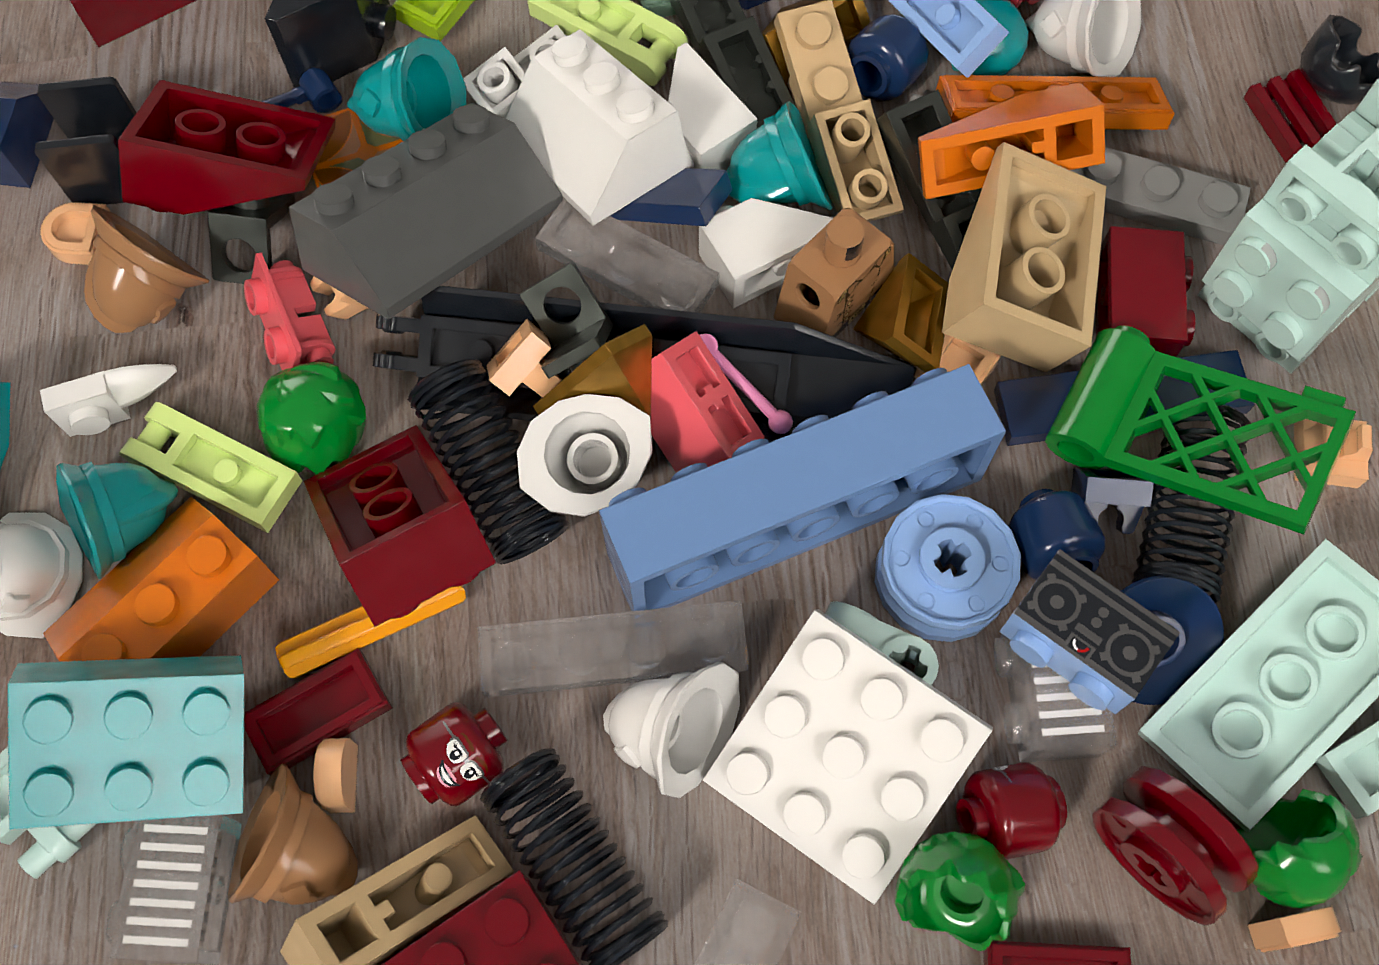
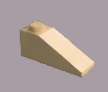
(400, 901)

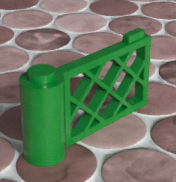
(1122, 382)

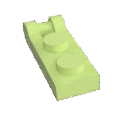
(617, 29)
(213, 467)

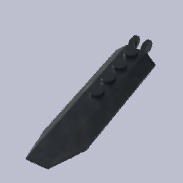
(783, 360)

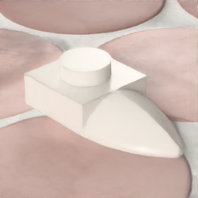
(103, 398)

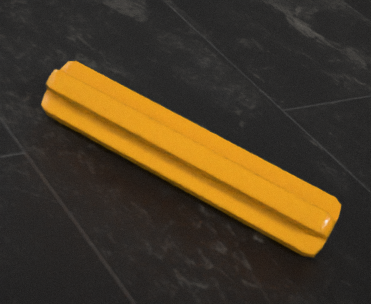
(352, 631)

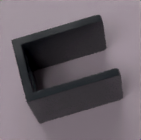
(93, 119)

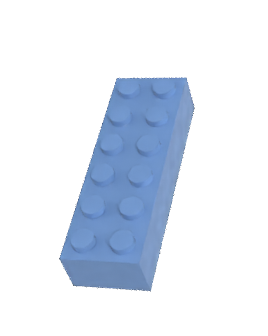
(800, 489)

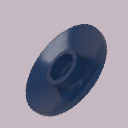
(1190, 613)

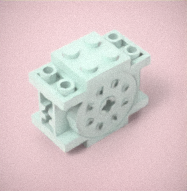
(1307, 246)

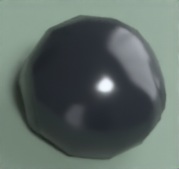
(1335, 64)

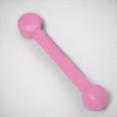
(778, 420)

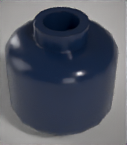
(888, 57)
(1053, 522)

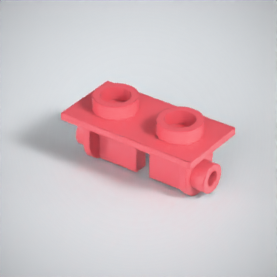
(278, 297)

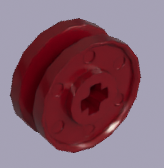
(1175, 844)

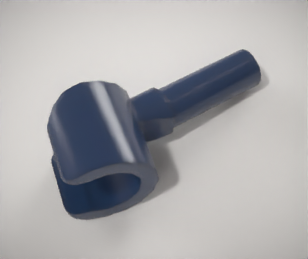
(315, 88)

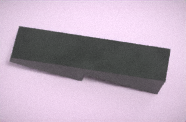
(735, 53)
(945, 215)

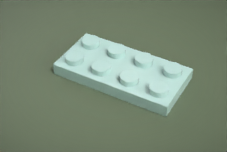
(1277, 688)

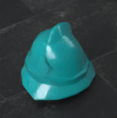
(409, 89)
(778, 163)
(111, 508)

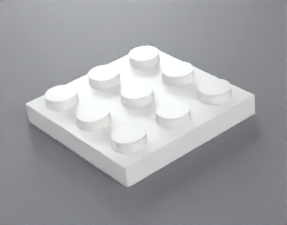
(847, 755)

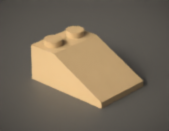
(1029, 262)

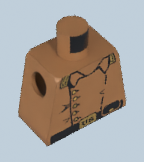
(840, 267)

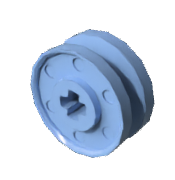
(955, 533)

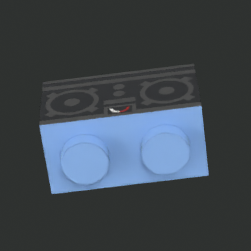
(1088, 634)

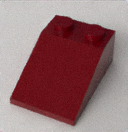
(216, 150)
(398, 525)

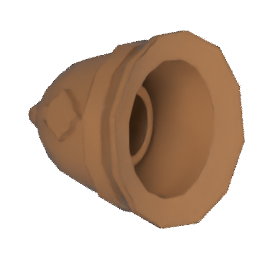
(133, 275)
(290, 849)

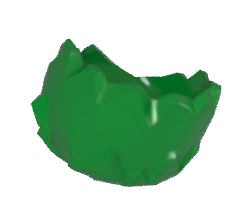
(310, 416)
(1304, 850)
(959, 888)

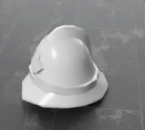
(1088, 33)
(584, 453)
(37, 573)
(675, 725)

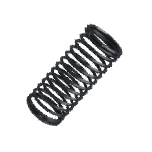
(518, 539)
(1182, 567)
(500, 798)

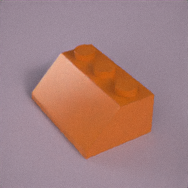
(166, 595)

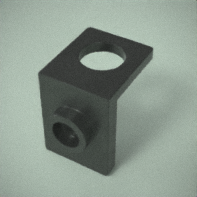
(247, 222)
(573, 339)

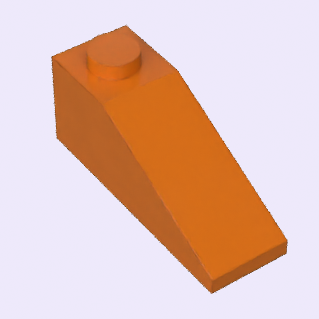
(1052, 123)

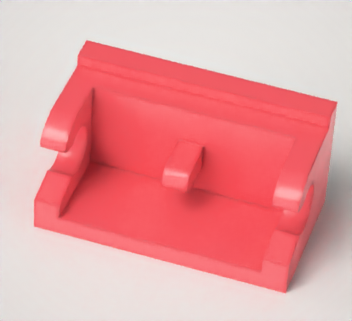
(696, 408)

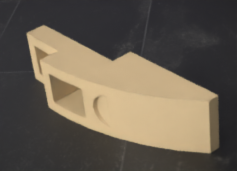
(834, 114)

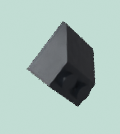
(329, 34)

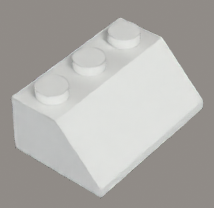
(596, 127)

